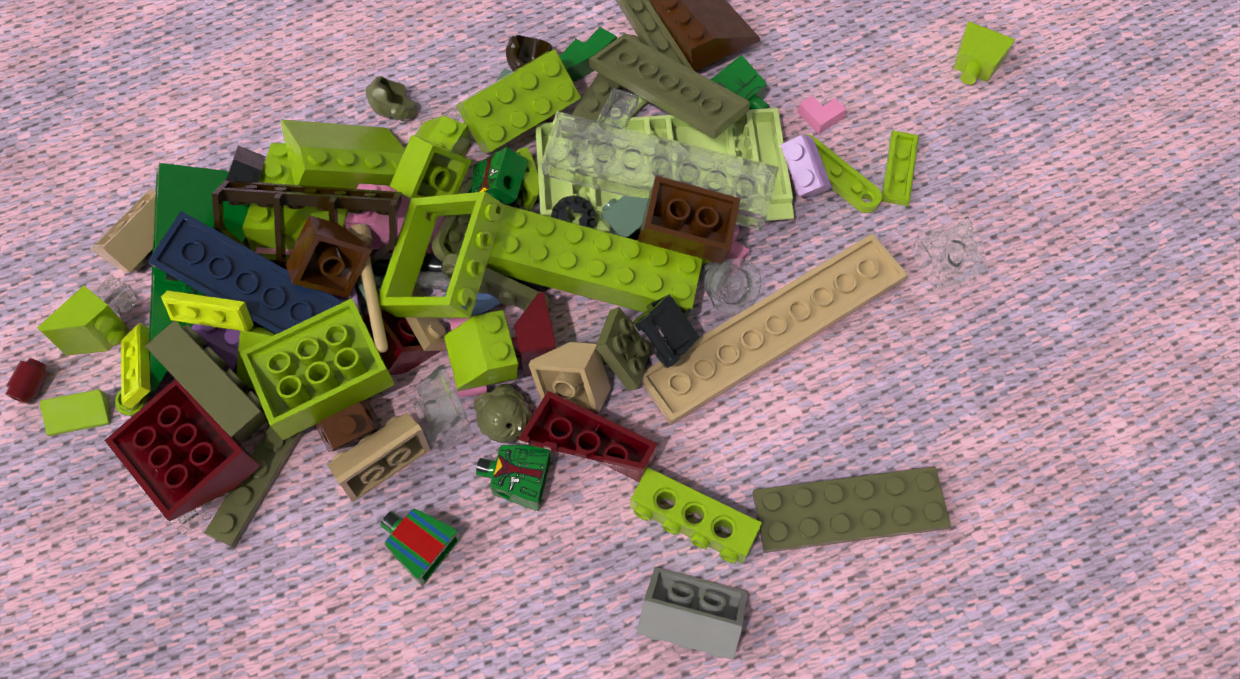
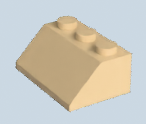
(130, 236)
(379, 456)

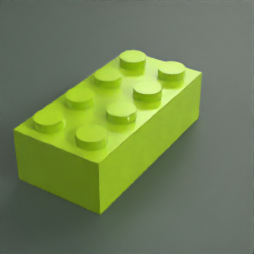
(518, 101)

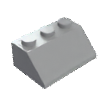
(693, 613)

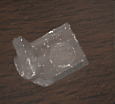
(117, 295)

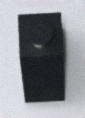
(245, 166)

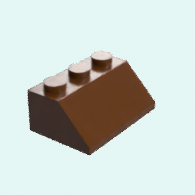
(689, 219)

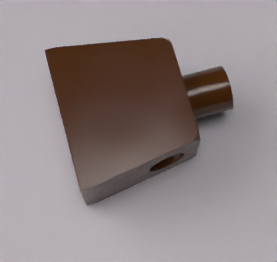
(347, 425)

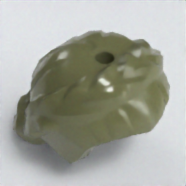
(389, 99)
(498, 409)

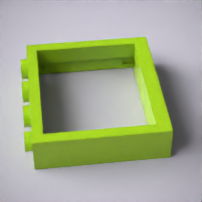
(412, 247)

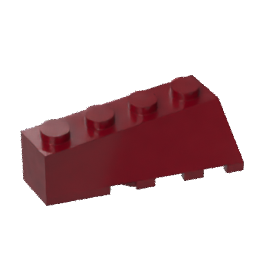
(582, 433)

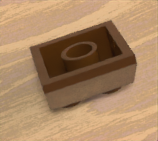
(327, 257)

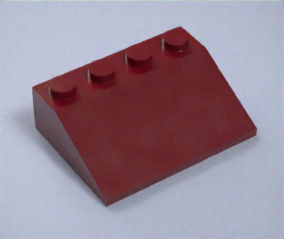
(180, 453)

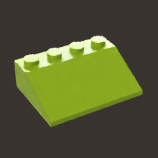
(340, 154)
(259, 222)
(316, 369)

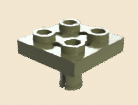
(623, 348)

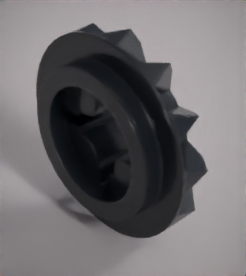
(576, 204)

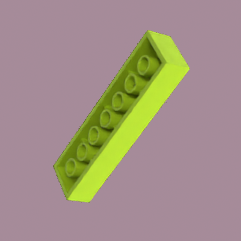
(591, 262)

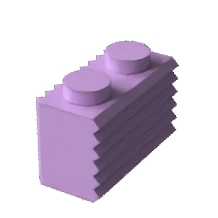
(806, 166)

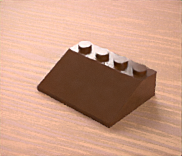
(705, 29)

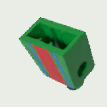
(419, 542)

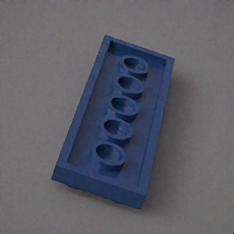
(234, 272)

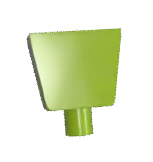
(981, 53)

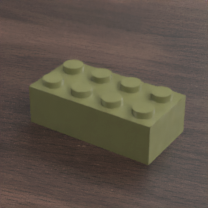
(204, 377)

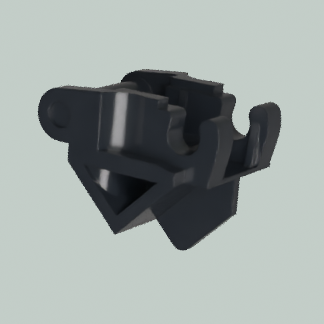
(674, 325)

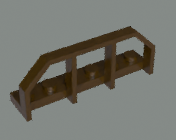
(298, 197)

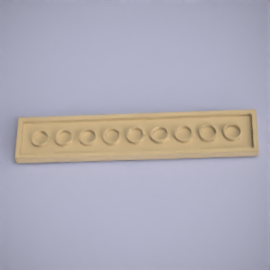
(773, 328)

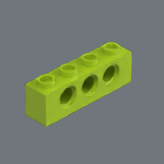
(686, 500)

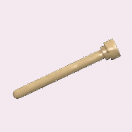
(363, 232)

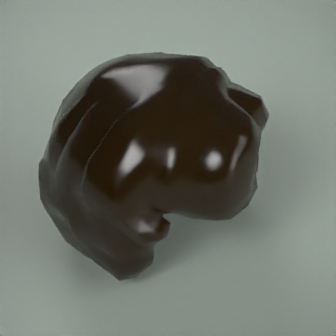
(524, 49)

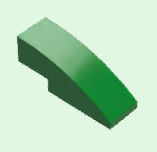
(577, 54)

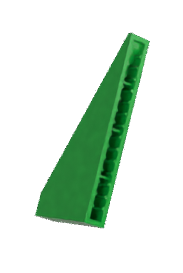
(191, 192)

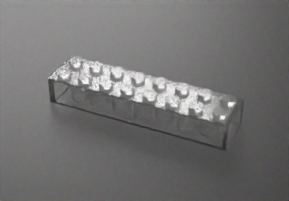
(629, 160)

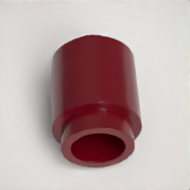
(27, 381)

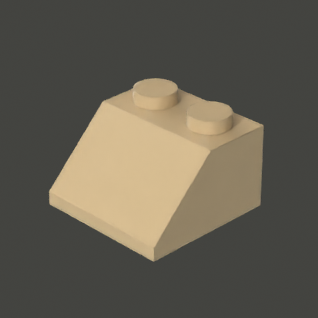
(573, 373)

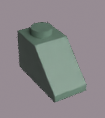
(624, 216)

